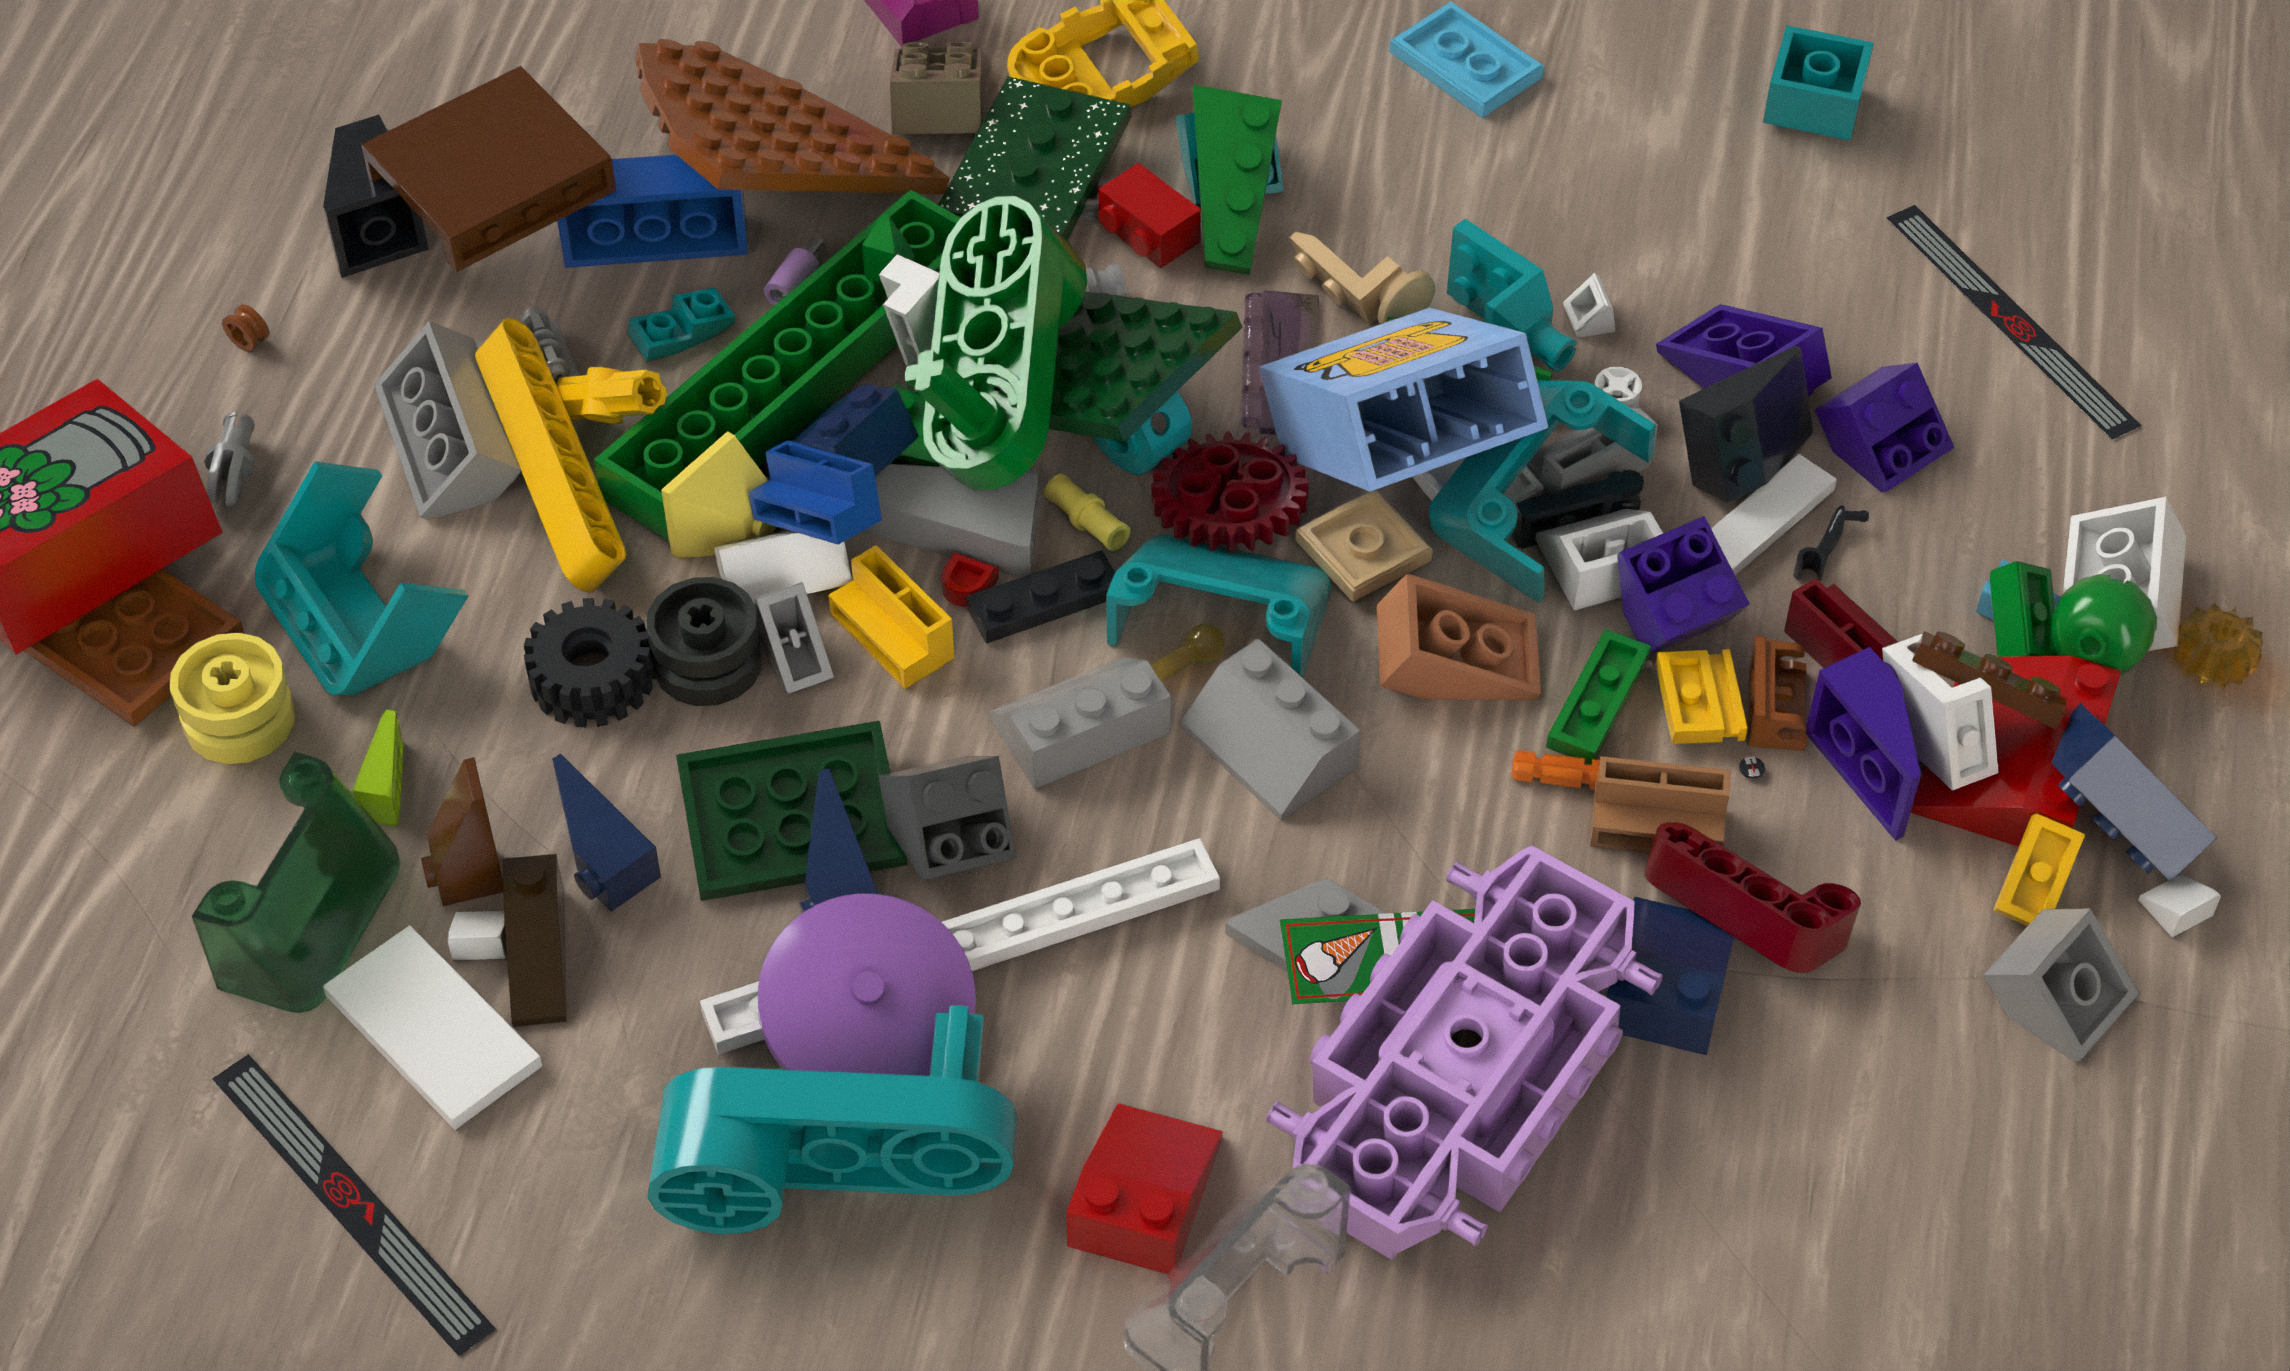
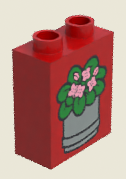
(89, 510)

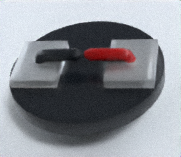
(1752, 767)

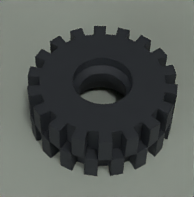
(594, 689)

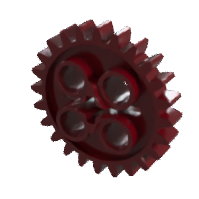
(1230, 492)

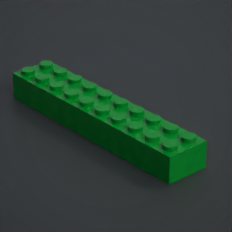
(773, 372)

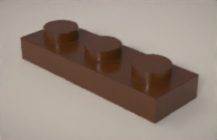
(2032, 698)

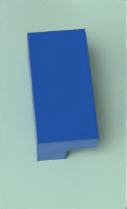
(817, 493)

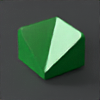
(882, 246)

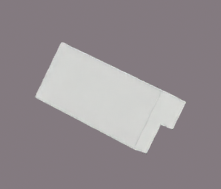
(910, 305)
(783, 560)

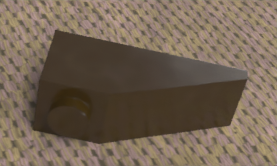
(535, 939)

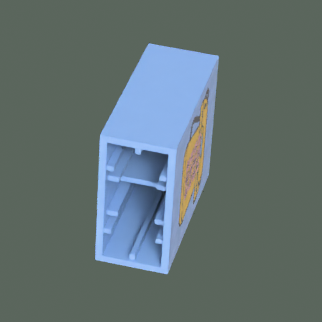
(1404, 397)

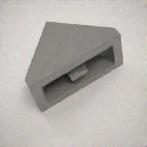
(792, 638)

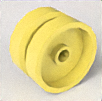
(232, 698)

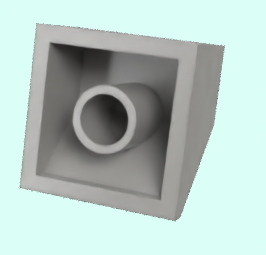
(2062, 981)

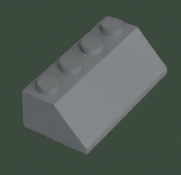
(445, 424)

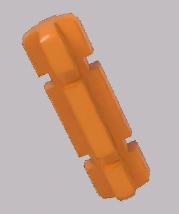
(1554, 769)

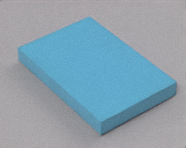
(1466, 59)

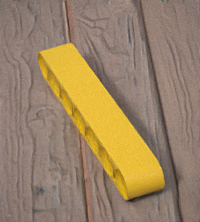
(550, 456)

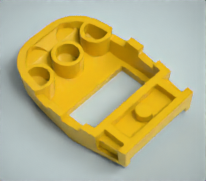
(1057, 56)

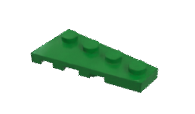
(1234, 161)

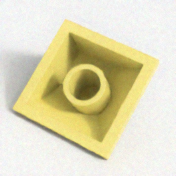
(712, 502)

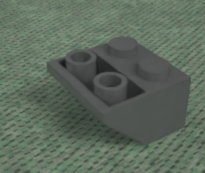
(949, 815)

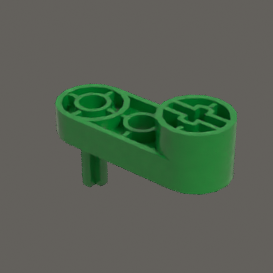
(994, 341)

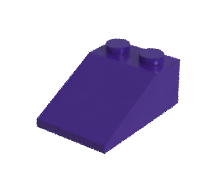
(1736, 339)
(1867, 736)

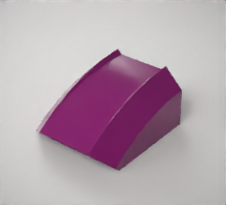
(922, 18)

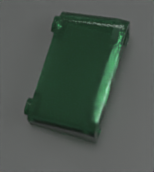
(310, 905)

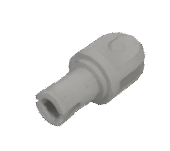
(230, 459)

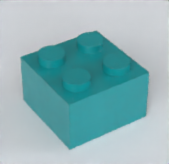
(1818, 82)

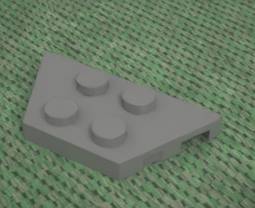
(1261, 929)

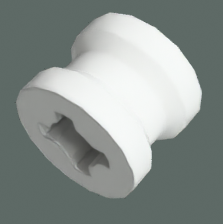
(1621, 384)

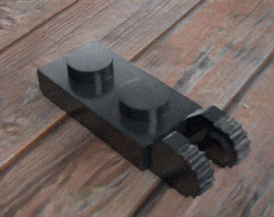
(1577, 504)

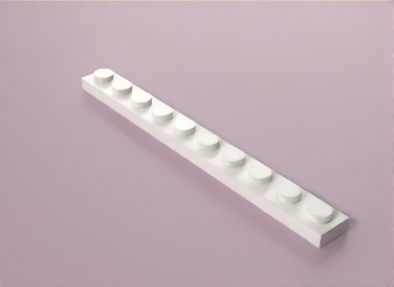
(1024, 924)

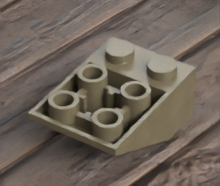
(936, 89)

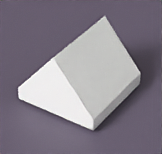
(1590, 309)

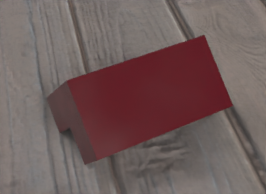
(1832, 624)

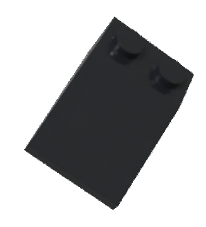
(1747, 426)

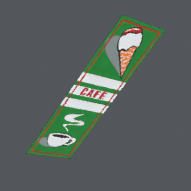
(1336, 954)

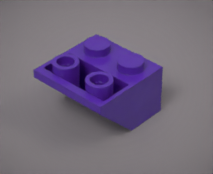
(1886, 425)
(1678, 586)

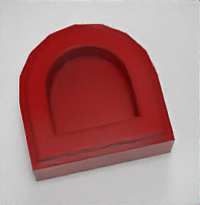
(965, 577)

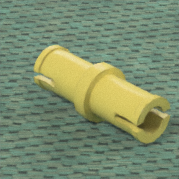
(1087, 512)

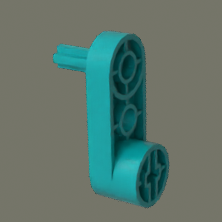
(746, 1134)

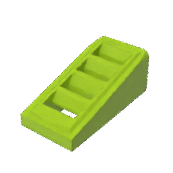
(380, 776)

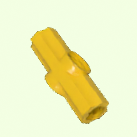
(611, 394)

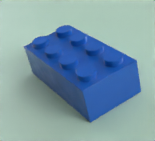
(655, 215)

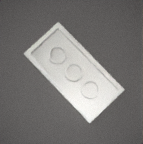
(432, 1027)

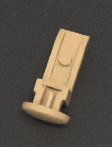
(1379, 294)

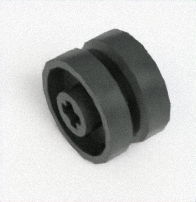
(704, 641)

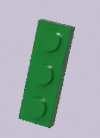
(1598, 696)

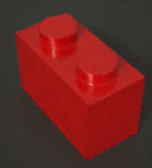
(1149, 215)

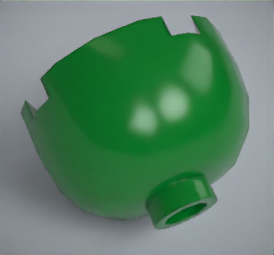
(2104, 622)

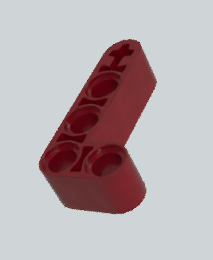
(1750, 904)

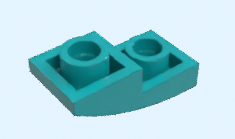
(690, 321)

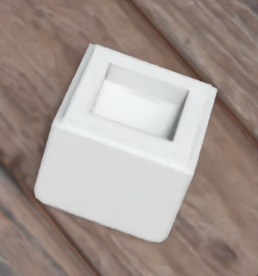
(2180, 903)
(477, 936)

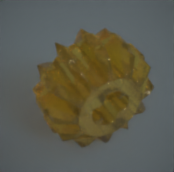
(2218, 646)

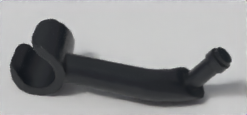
(1816, 557)

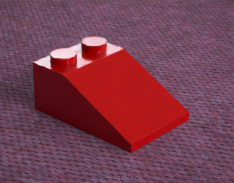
(1141, 1188)

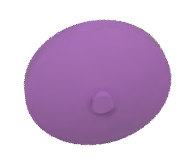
(861, 987)

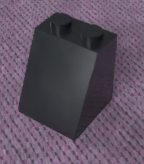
(365, 217)

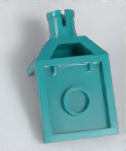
(1506, 292)

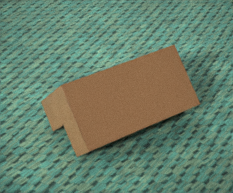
(1641, 795)

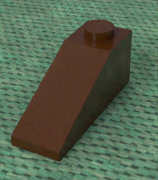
(462, 843)

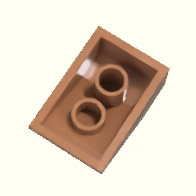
(1455, 644)

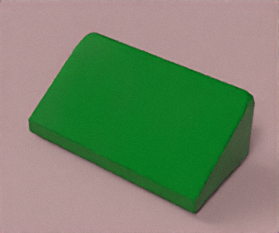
(2022, 610)

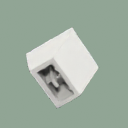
(1586, 553)

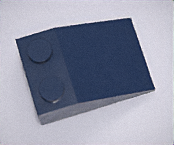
(863, 425)
(1693, 965)

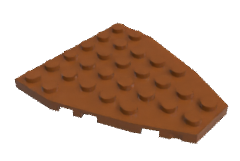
(769, 132)

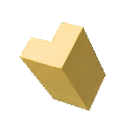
(893, 618)

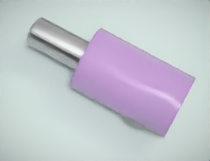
(794, 270)

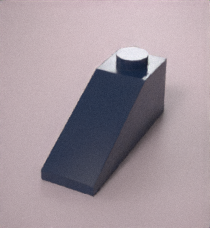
(608, 850)
(834, 854)

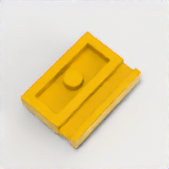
(1700, 696)

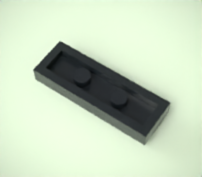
(1041, 596)

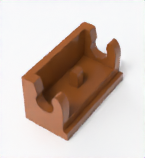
(1777, 696)

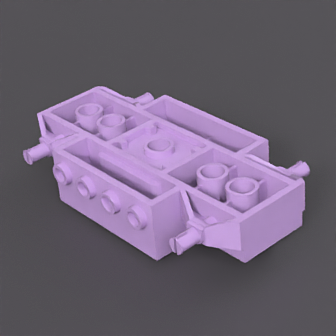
(1421, 1116)

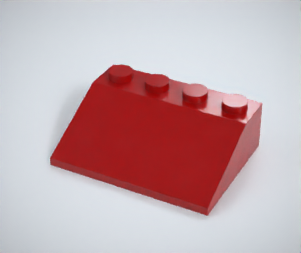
(2025, 748)

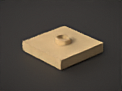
(1363, 545)

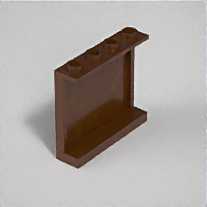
(492, 166)

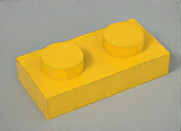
(2038, 870)

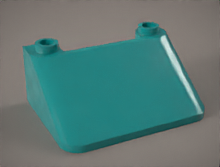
(1292, 590)

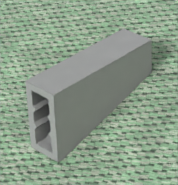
(944, 516)

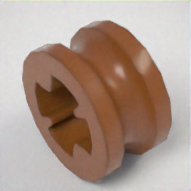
(245, 328)

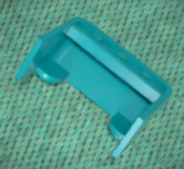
(1472, 504)
(325, 600)

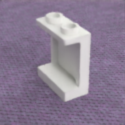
(1948, 724)

